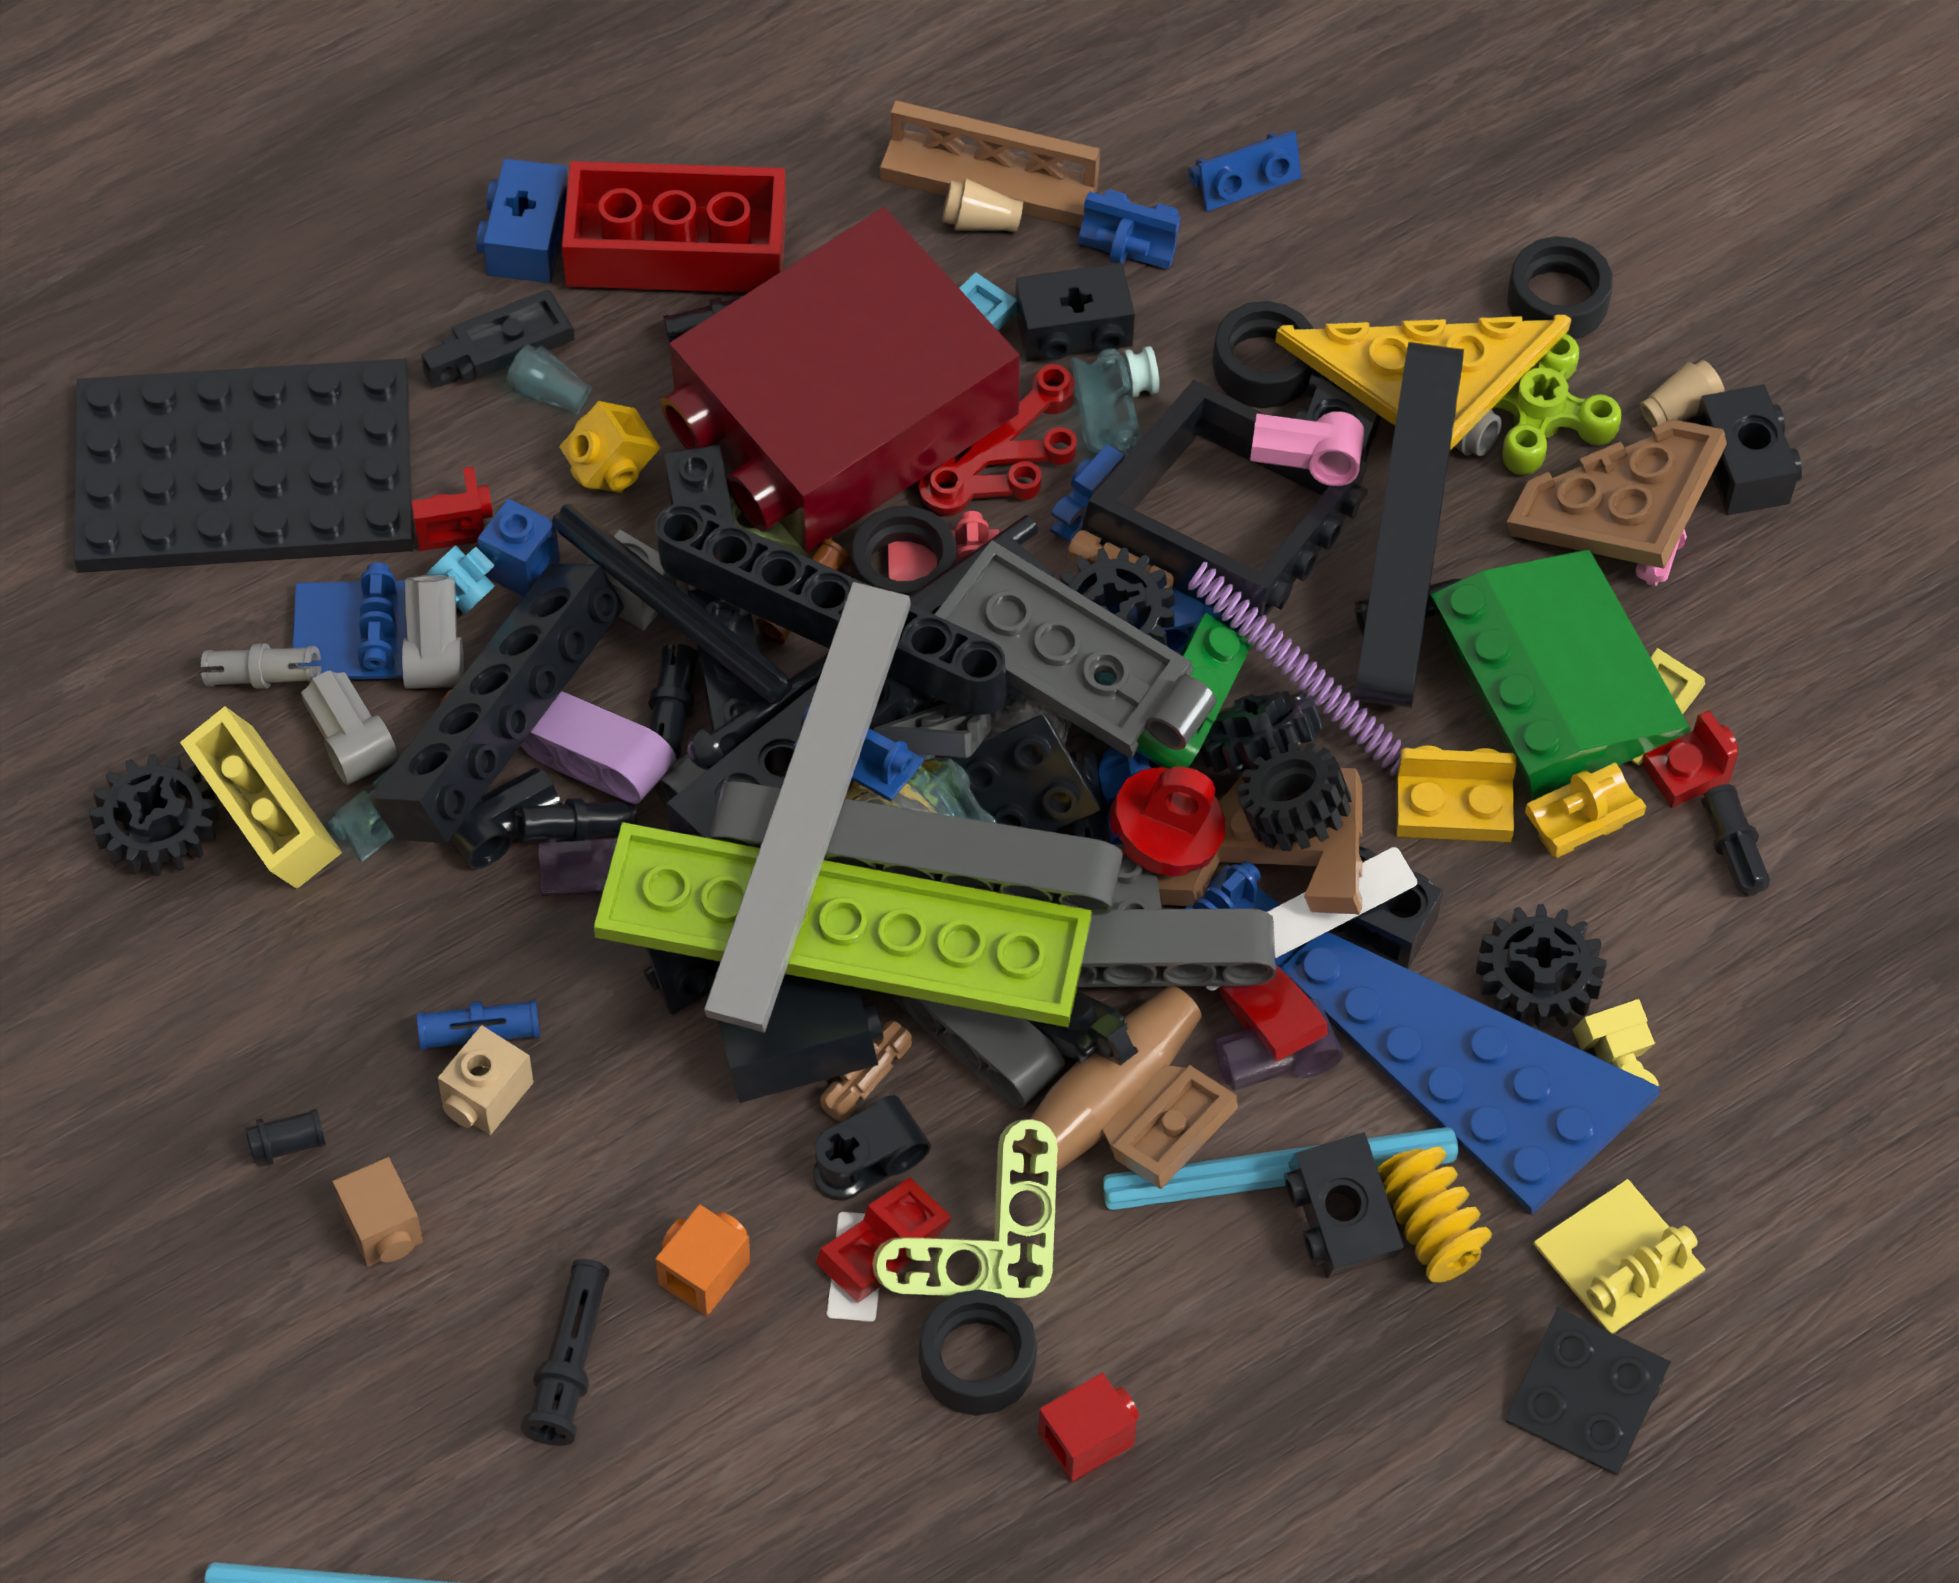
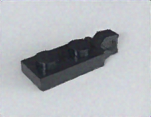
(496, 339)
(1091, 1030)

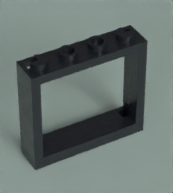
(1230, 425)

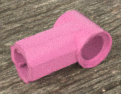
(1325, 447)

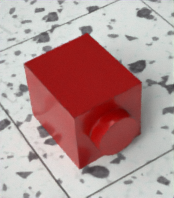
(1088, 1426)

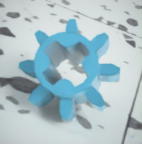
(469, 575)

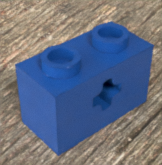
(524, 220)

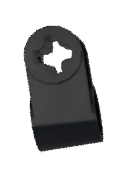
(868, 1148)

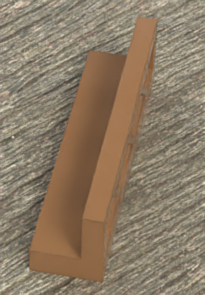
(935, 159)

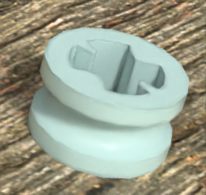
(1142, 371)

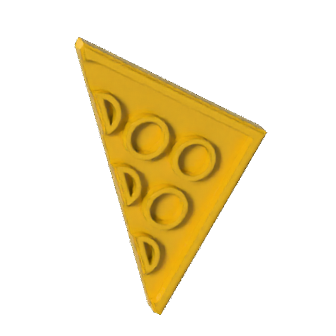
(1372, 359)

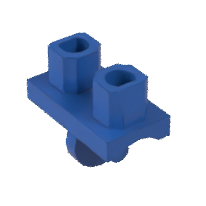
(1129, 229)

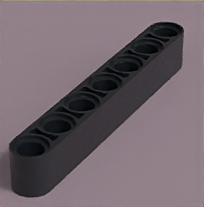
(1409, 525)
(796, 597)

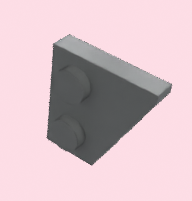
(939, 731)

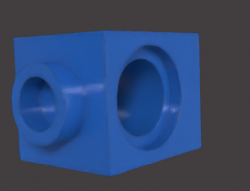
(519, 546)

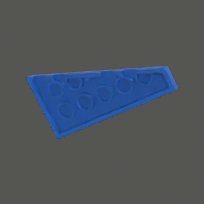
(1509, 1092)

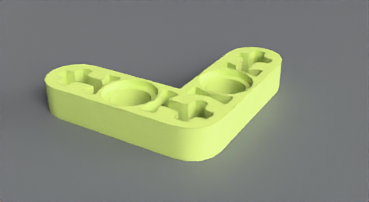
(994, 1254)

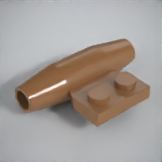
(1144, 1108)

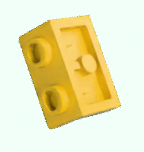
(1455, 794)

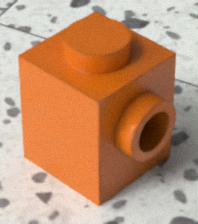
(703, 1258)

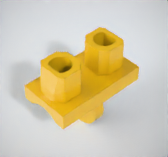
(1584, 809)

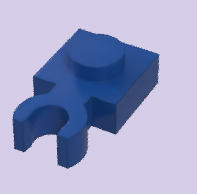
(1086, 481)

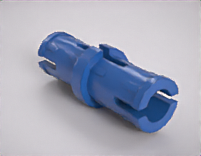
(436, 1030)

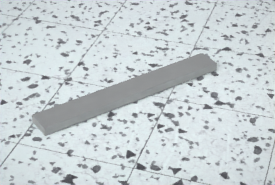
(807, 808)

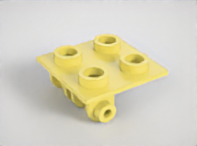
(1620, 1256)

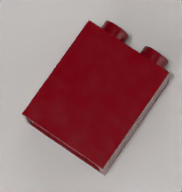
(841, 381)

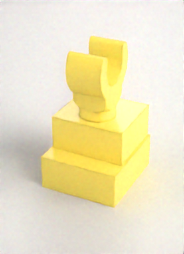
(1618, 1037)

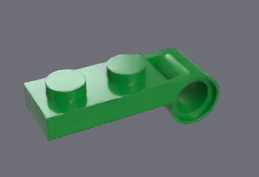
(1216, 659)

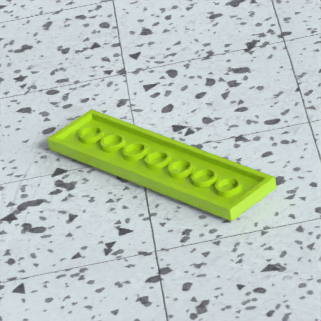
(858, 927)

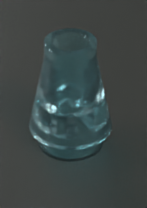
(545, 378)

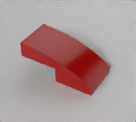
(1277, 1014)
(898, 1213)

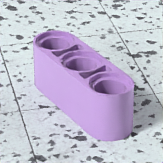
(599, 748)

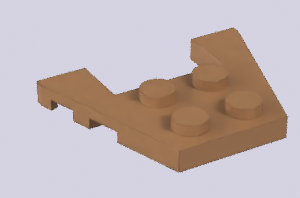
(1338, 862)

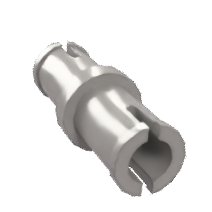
(260, 666)

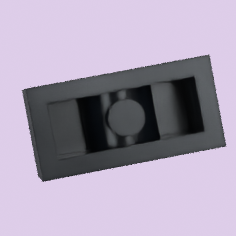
(1758, 475)
(1346, 1169)

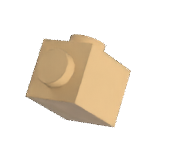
(484, 1081)

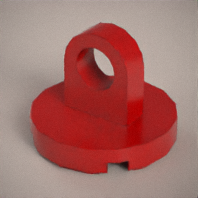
(1168, 820)

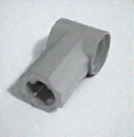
(432, 650)
(352, 737)

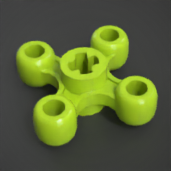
(1544, 405)

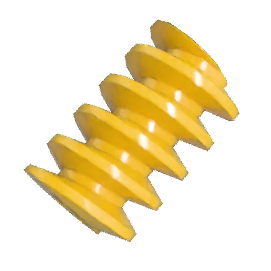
(1433, 1213)

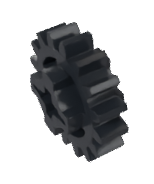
(1138, 603)
(1257, 727)
(154, 814)
(1530, 990)

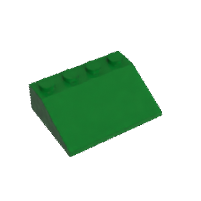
(1557, 668)

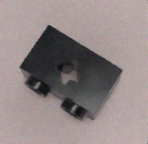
(1074, 312)

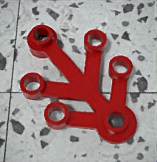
(1002, 449)

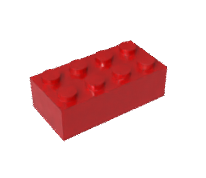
(673, 226)

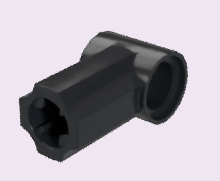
(490, 825)

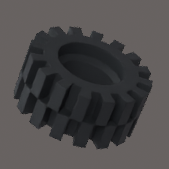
(1302, 817)

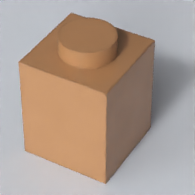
(378, 1212)

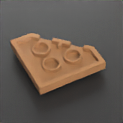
(1624, 498)

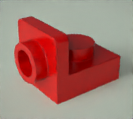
(453, 518)
(1693, 761)

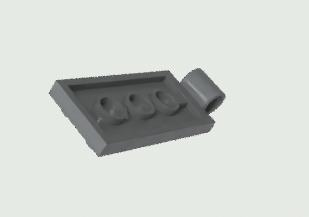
(1062, 639)

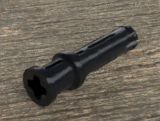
(567, 1379)

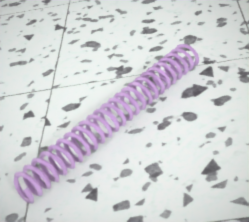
(1291, 663)

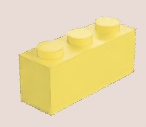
(260, 797)

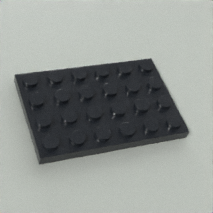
(243, 465)

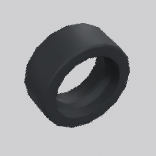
(1568, 257)
(1251, 385)
(901, 525)
(987, 1309)

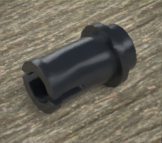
(284, 1136)

